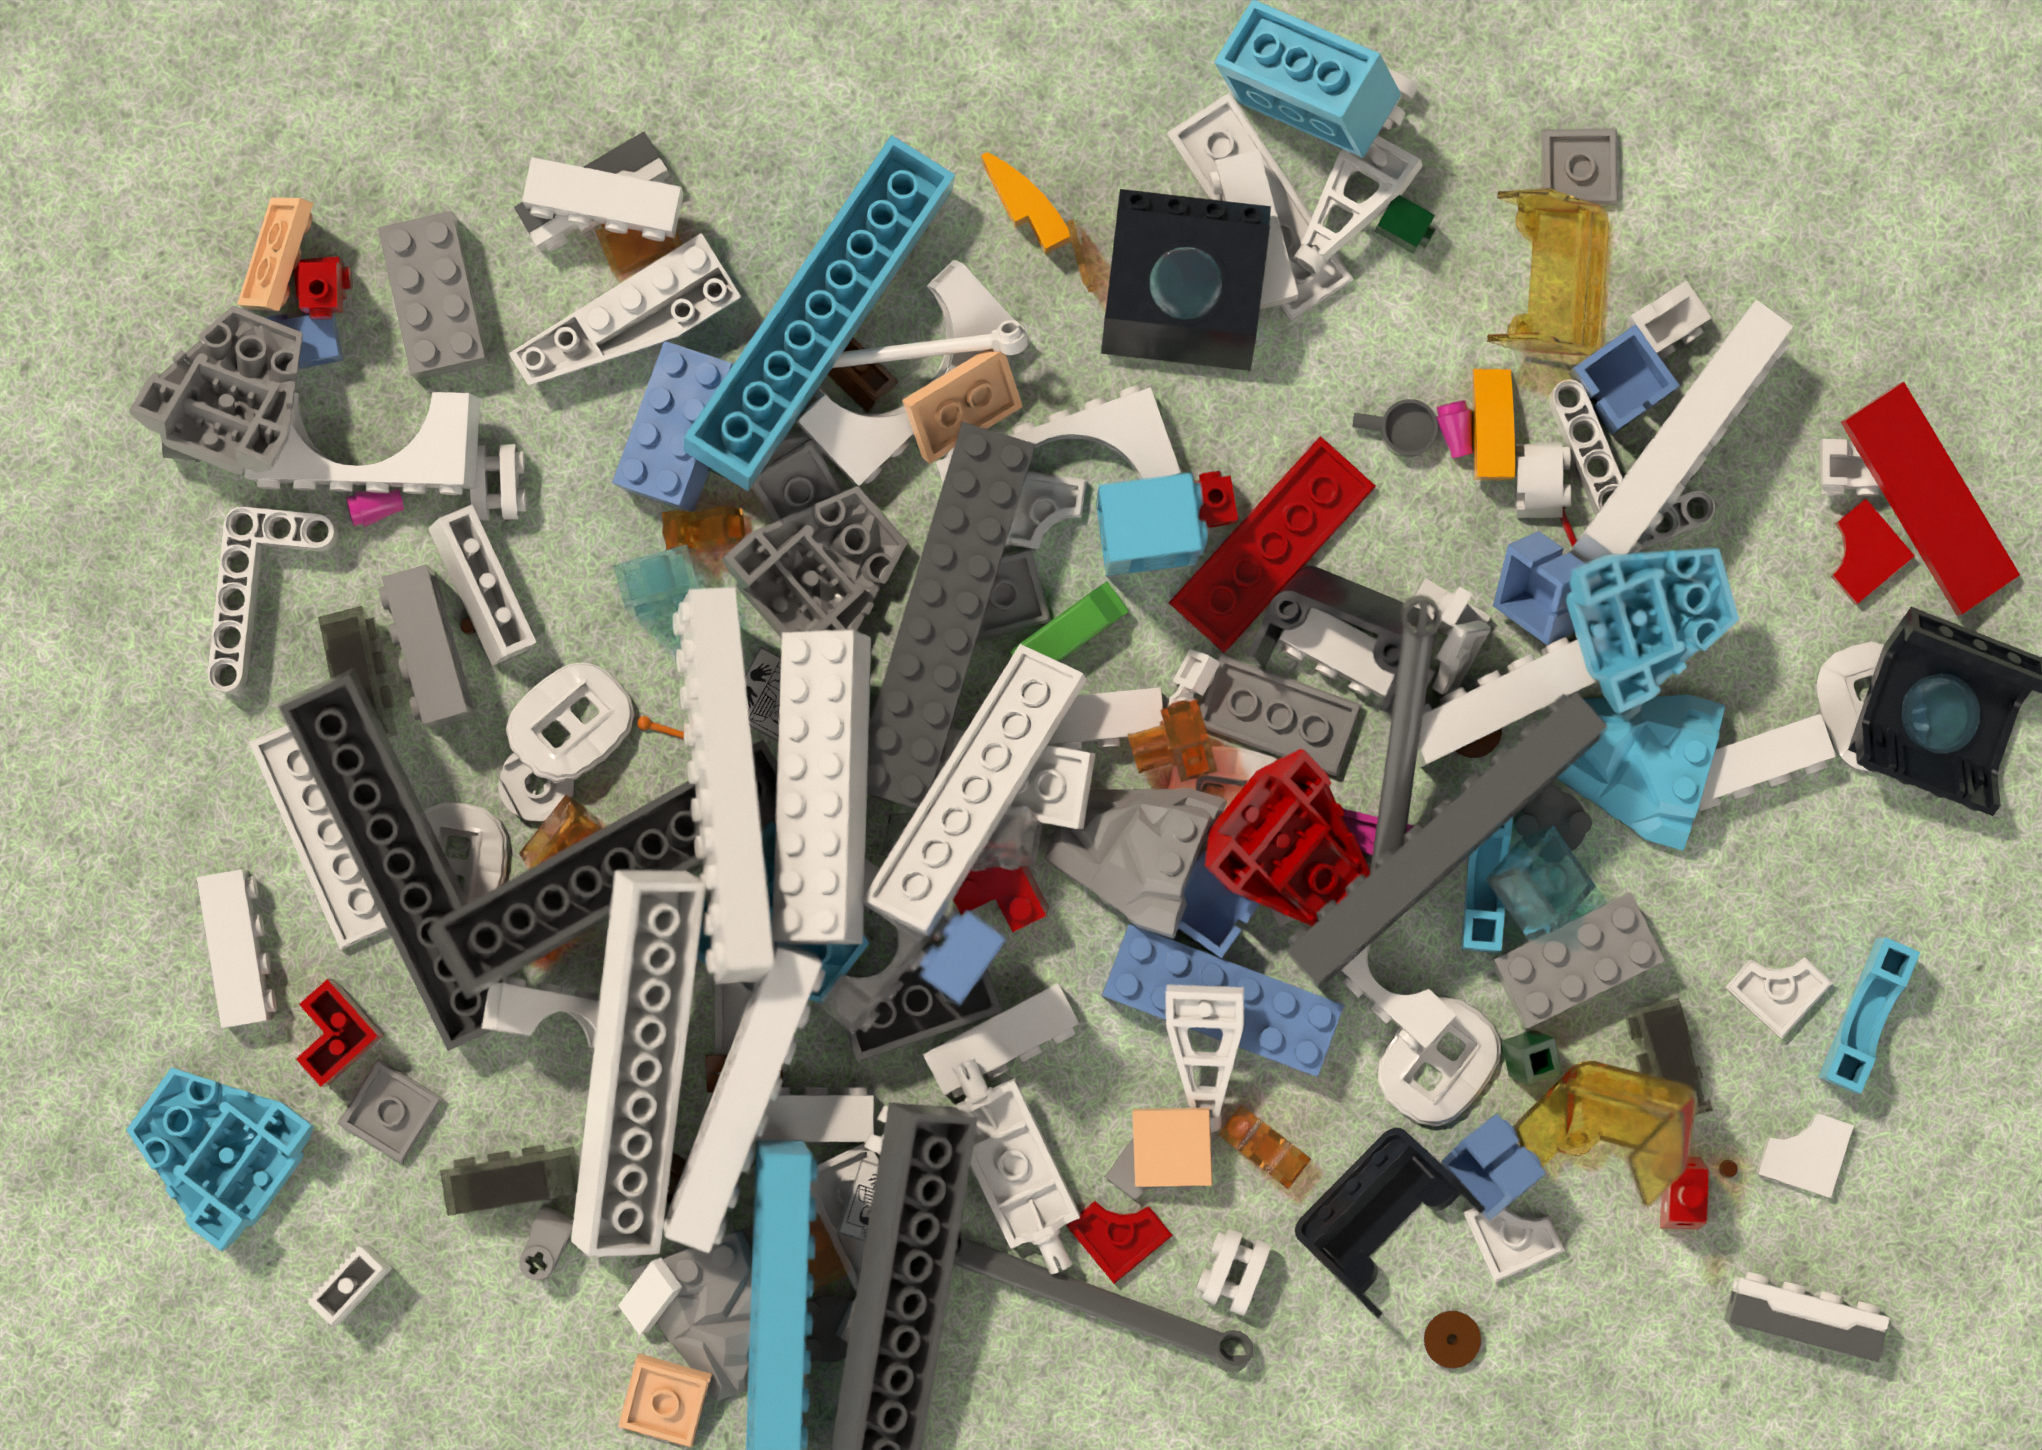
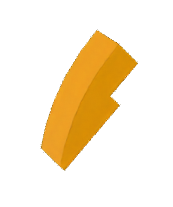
(1026, 203)
(1493, 425)

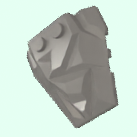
(227, 393)
(814, 589)
(1138, 850)
(712, 1310)

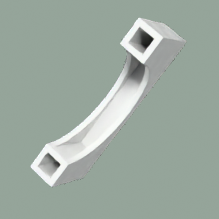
(1124, 425)
(866, 440)
(438, 456)

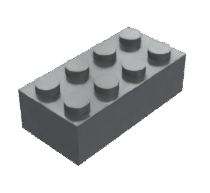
(922, 1012)

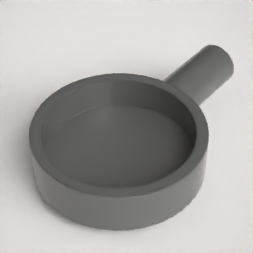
(1405, 428)

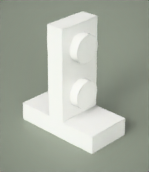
(1452, 606)

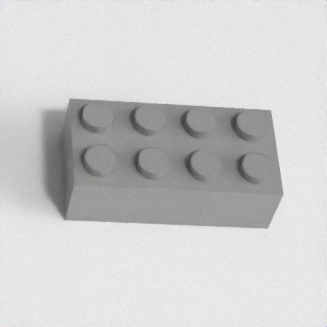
(433, 295)
(428, 647)
(1577, 960)

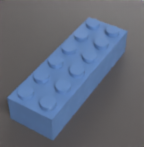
(1278, 1017)

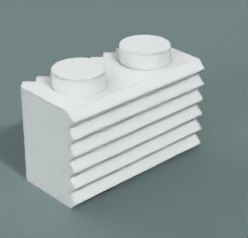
(349, 1284)

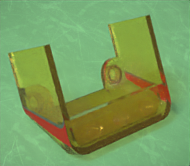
(1565, 274)
(1620, 1108)

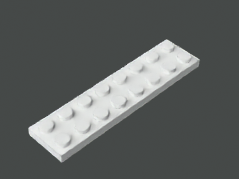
(974, 789)

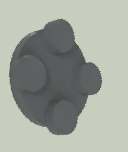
(1555, 809)
(826, 1316)

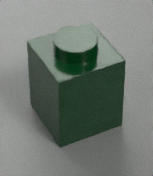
(1406, 224)
(1531, 1057)

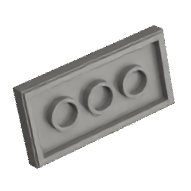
(1278, 713)

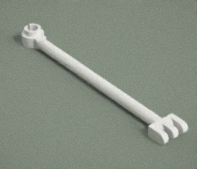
(1008, 339)

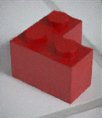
(1011, 888)
(345, 1035)

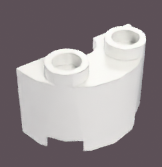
(1671, 319)
(1844, 469)
(1540, 480)

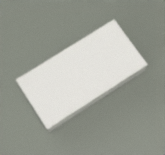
(650, 1296)

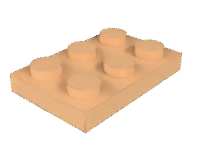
(276, 254)
(972, 393)

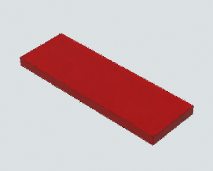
(1930, 498)
(1272, 544)

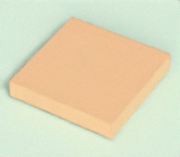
(1172, 1147)
(665, 1400)

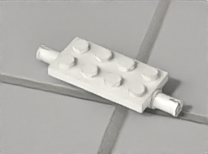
(1016, 1166)

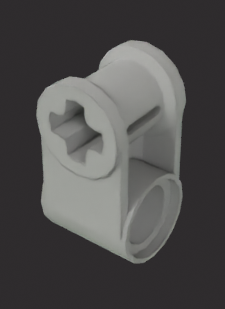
(550, 1237)

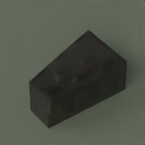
(351, 644)
(1666, 1046)
(509, 1179)

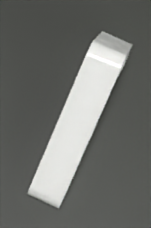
(1598, 448)
(247, 581)

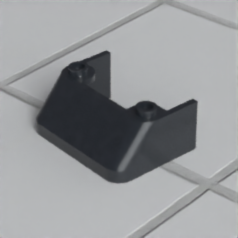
(1345, 601)
(1372, 1204)

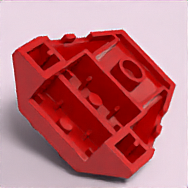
(1286, 841)

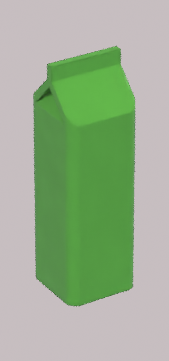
(1077, 624)

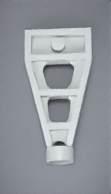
(1384, 164)
(1205, 1008)

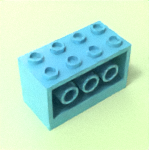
(1308, 78)
(1150, 524)

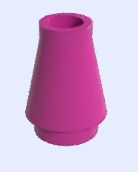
(1456, 426)
(371, 507)

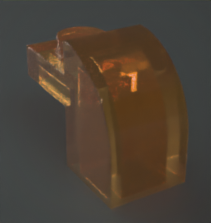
(704, 530)
(1264, 1146)

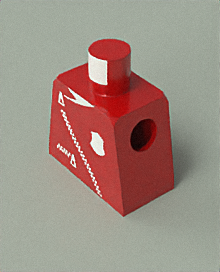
(1686, 1199)

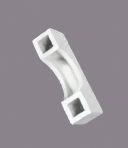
(519, 1009)
(1419, 1015)

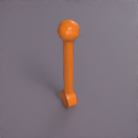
(645, 723)

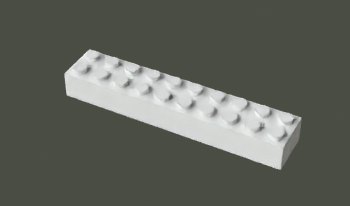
(723, 786)
(637, 1062)

